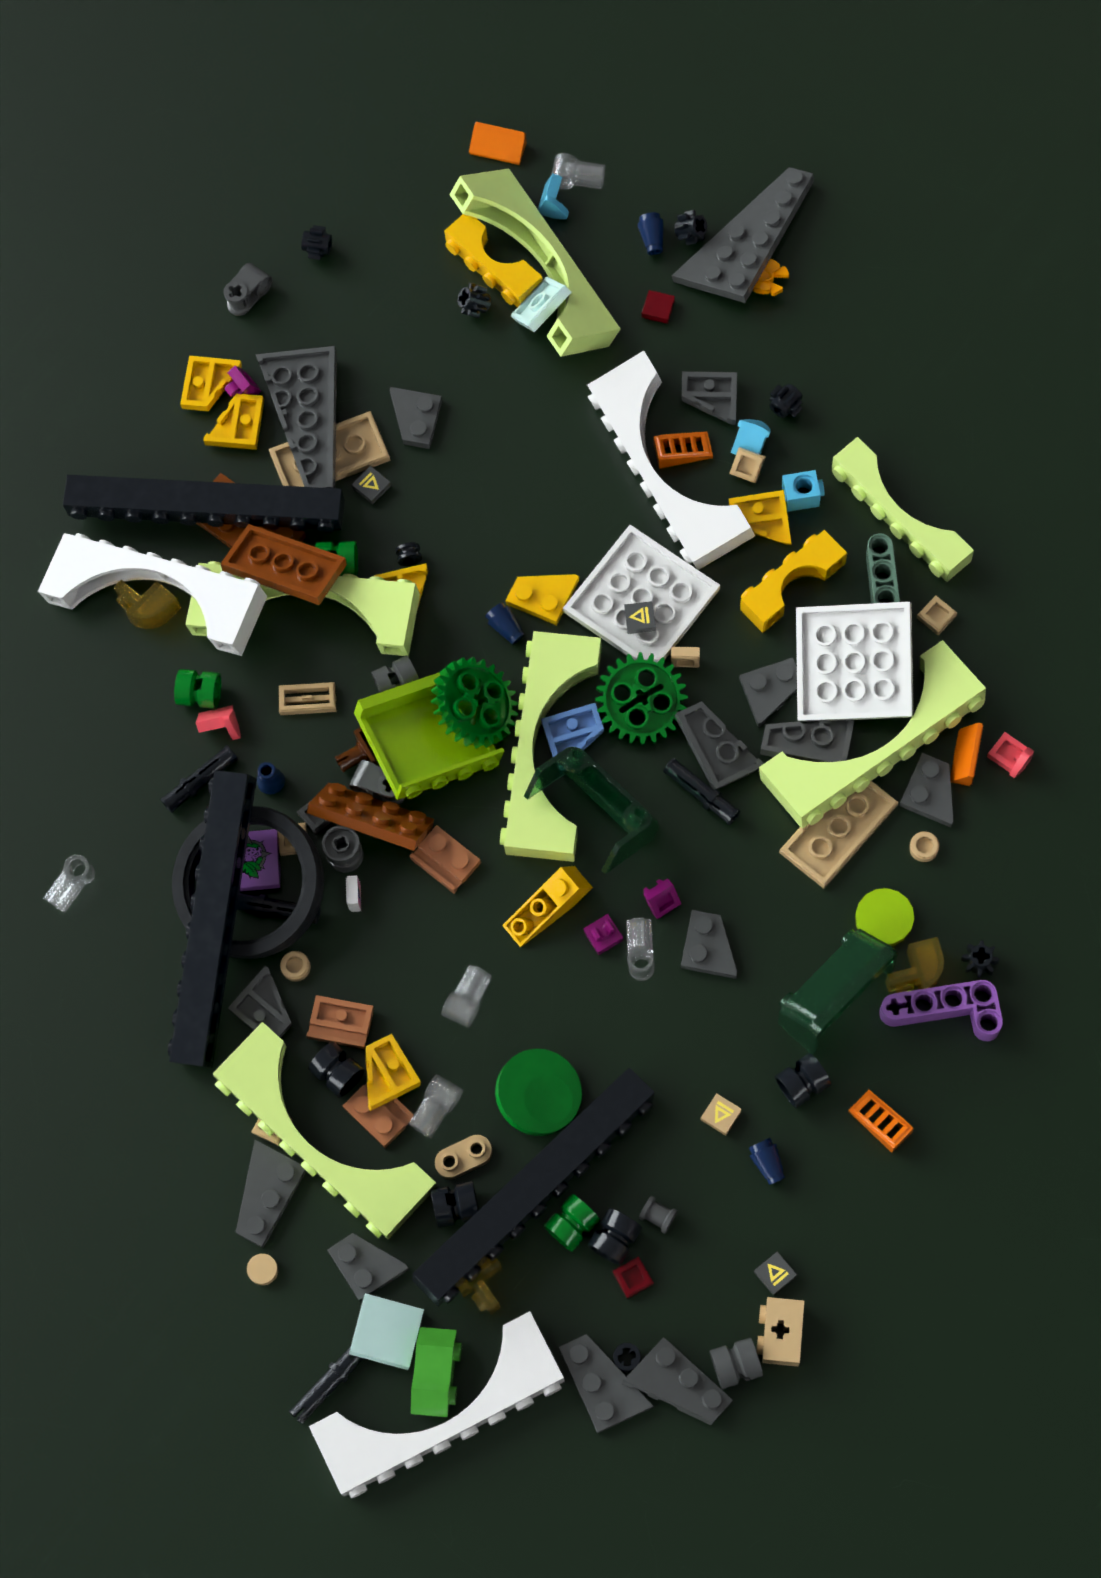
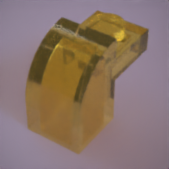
(151, 608)
(925, 970)
(483, 1297)

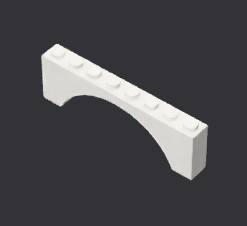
(702, 528)
(88, 566)
(364, 1455)

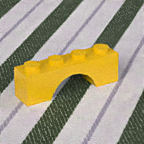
(514, 280)
(817, 559)

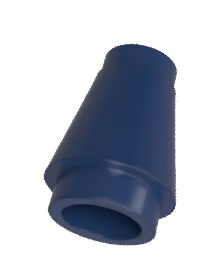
(651, 231)
(504, 622)
(269, 778)
(767, 1159)

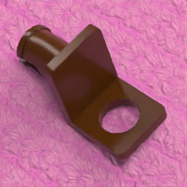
(355, 754)

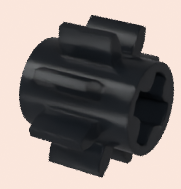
(690, 227)
(316, 242)
(474, 300)
(786, 401)
(987, 957)

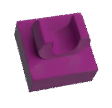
(241, 383)
(662, 898)
(603, 934)

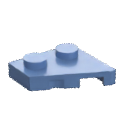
(572, 728)

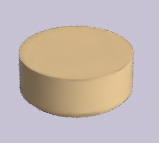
(924, 846)
(295, 966)
(262, 1269)

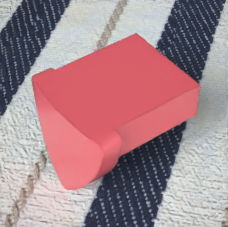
(218, 719)
(1011, 755)

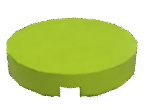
(885, 915)

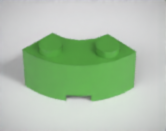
(434, 1372)

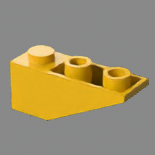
(547, 904)

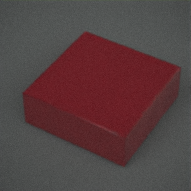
(658, 306)
(633, 1277)

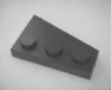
(809, 741)
(716, 749)

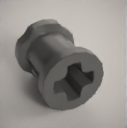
(658, 1214)

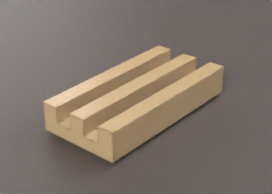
(308, 708)

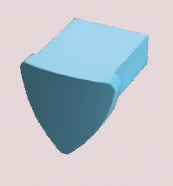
(548, 204)
(751, 435)

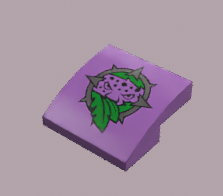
(261, 861)

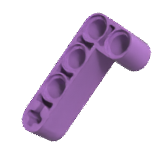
(941, 1010)

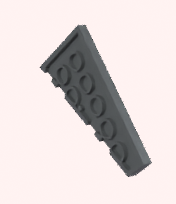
(741, 250)
(305, 400)

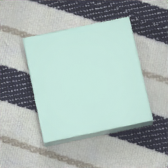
(540, 304)
(386, 1331)

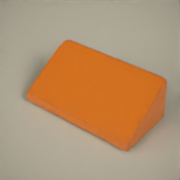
(497, 143)
(966, 754)

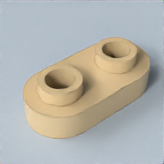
(464, 1159)

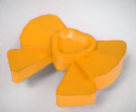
(765, 283)

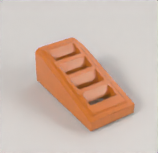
(671, 440)
(890, 1143)

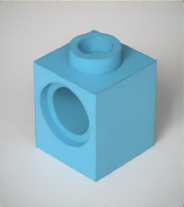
(797, 500)

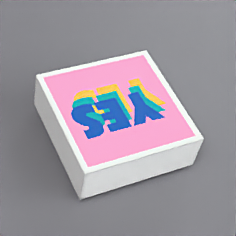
(353, 893)

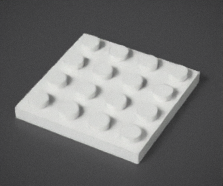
(640, 572)
(854, 662)

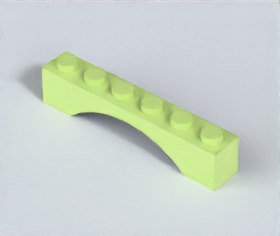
(938, 547)

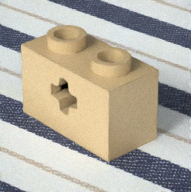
(790, 1315)

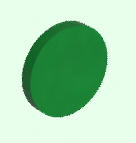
(538, 1092)

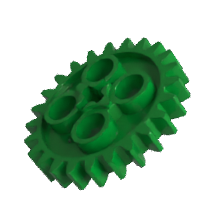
(627, 676)
(474, 702)

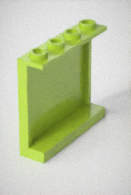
(413, 745)

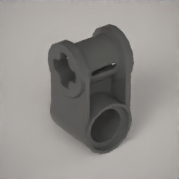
(246, 288)
(371, 780)

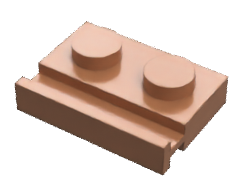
(445, 859)
(340, 1022)
(383, 1122)

